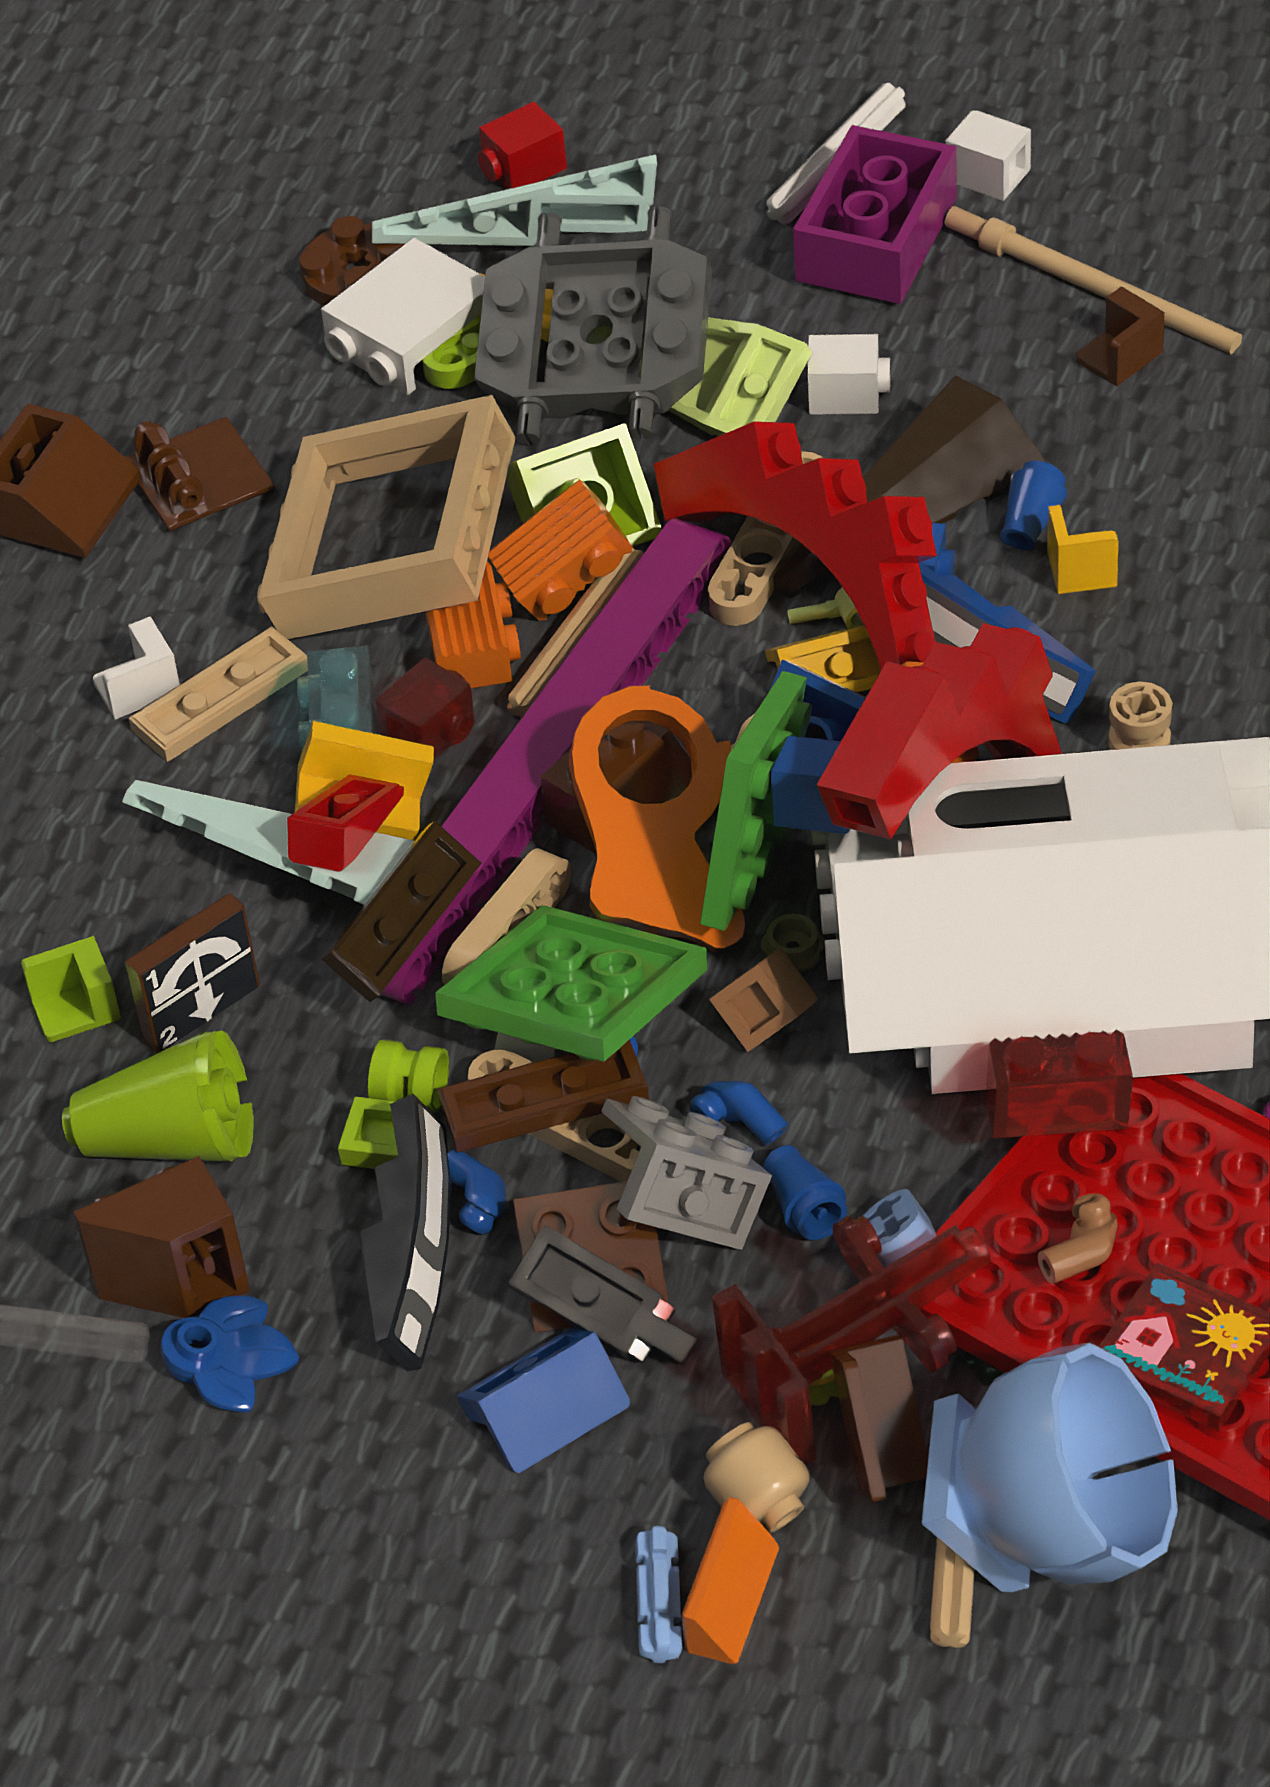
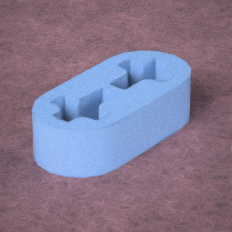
(899, 1225)

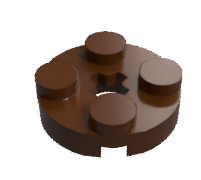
(328, 254)

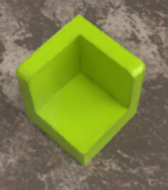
(70, 989)

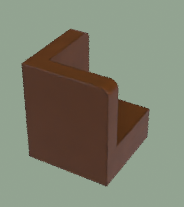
(1130, 338)

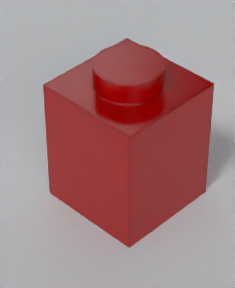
(522, 147)

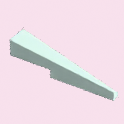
(588, 201)
(264, 836)

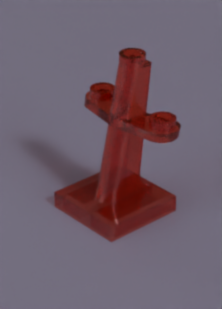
(777, 1365)

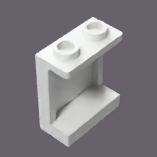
(402, 313)

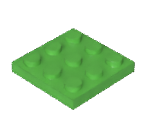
(745, 819)
(571, 982)

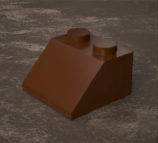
(637, 761)

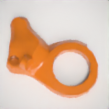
(647, 853)

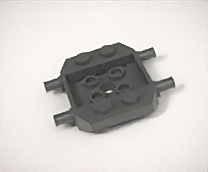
(644, 290)

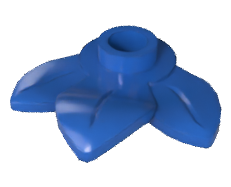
(233, 1354)

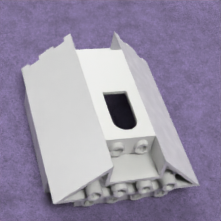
(1119, 920)

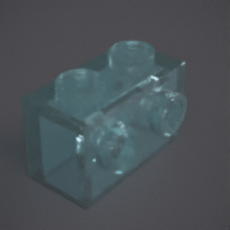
(338, 690)

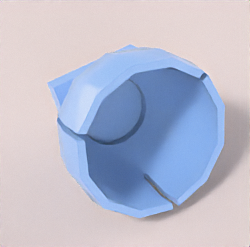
(1017, 1473)

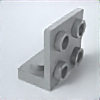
(688, 1174)

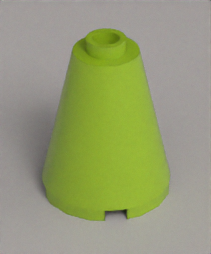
(167, 1106)

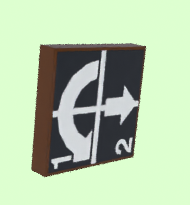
(193, 973)

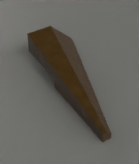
(950, 455)

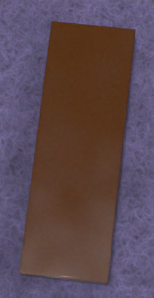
(538, 1096)

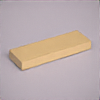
(219, 693)

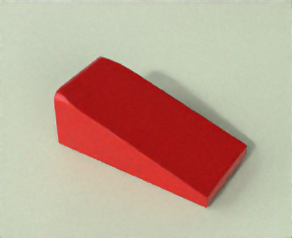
(340, 822)

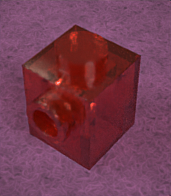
(427, 707)

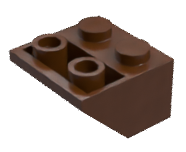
(60, 481)
(164, 1243)

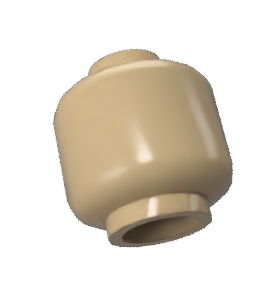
(758, 1471)

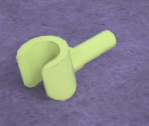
(831, 609)

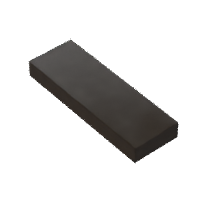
(401, 911)

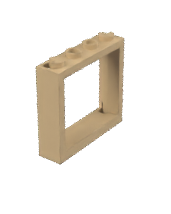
(403, 585)

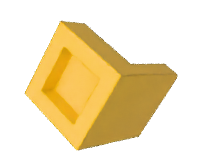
(1080, 560)

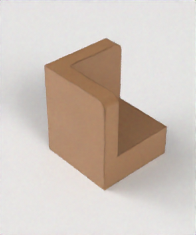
(764, 999)

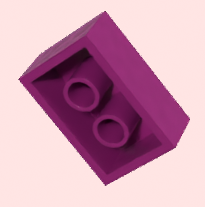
(875, 214)

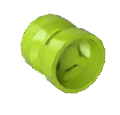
(403, 1072)

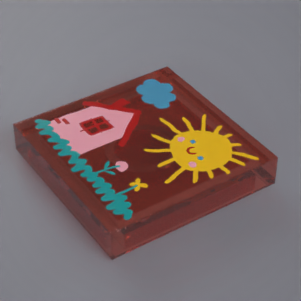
(1190, 1344)

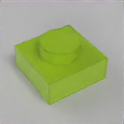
(368, 1134)

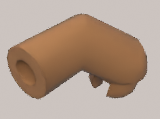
(1089, 1241)

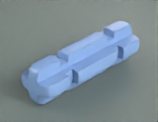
(658, 1595)

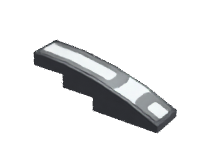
(410, 1246)

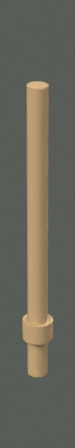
(1002, 238)

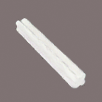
(798, 189)

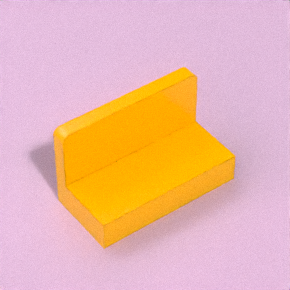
(838, 656)
(337, 751)

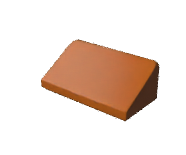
(728, 1585)

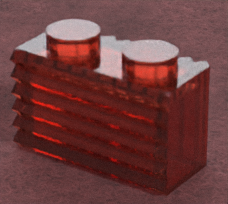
(1058, 1084)

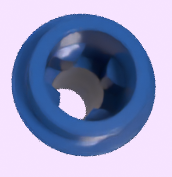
(1030, 494)
(805, 1194)

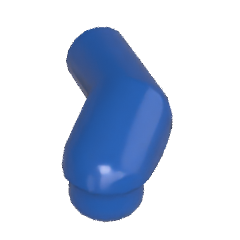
(740, 1102)
(482, 1189)

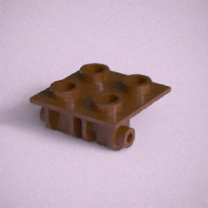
(195, 470)
(591, 1221)

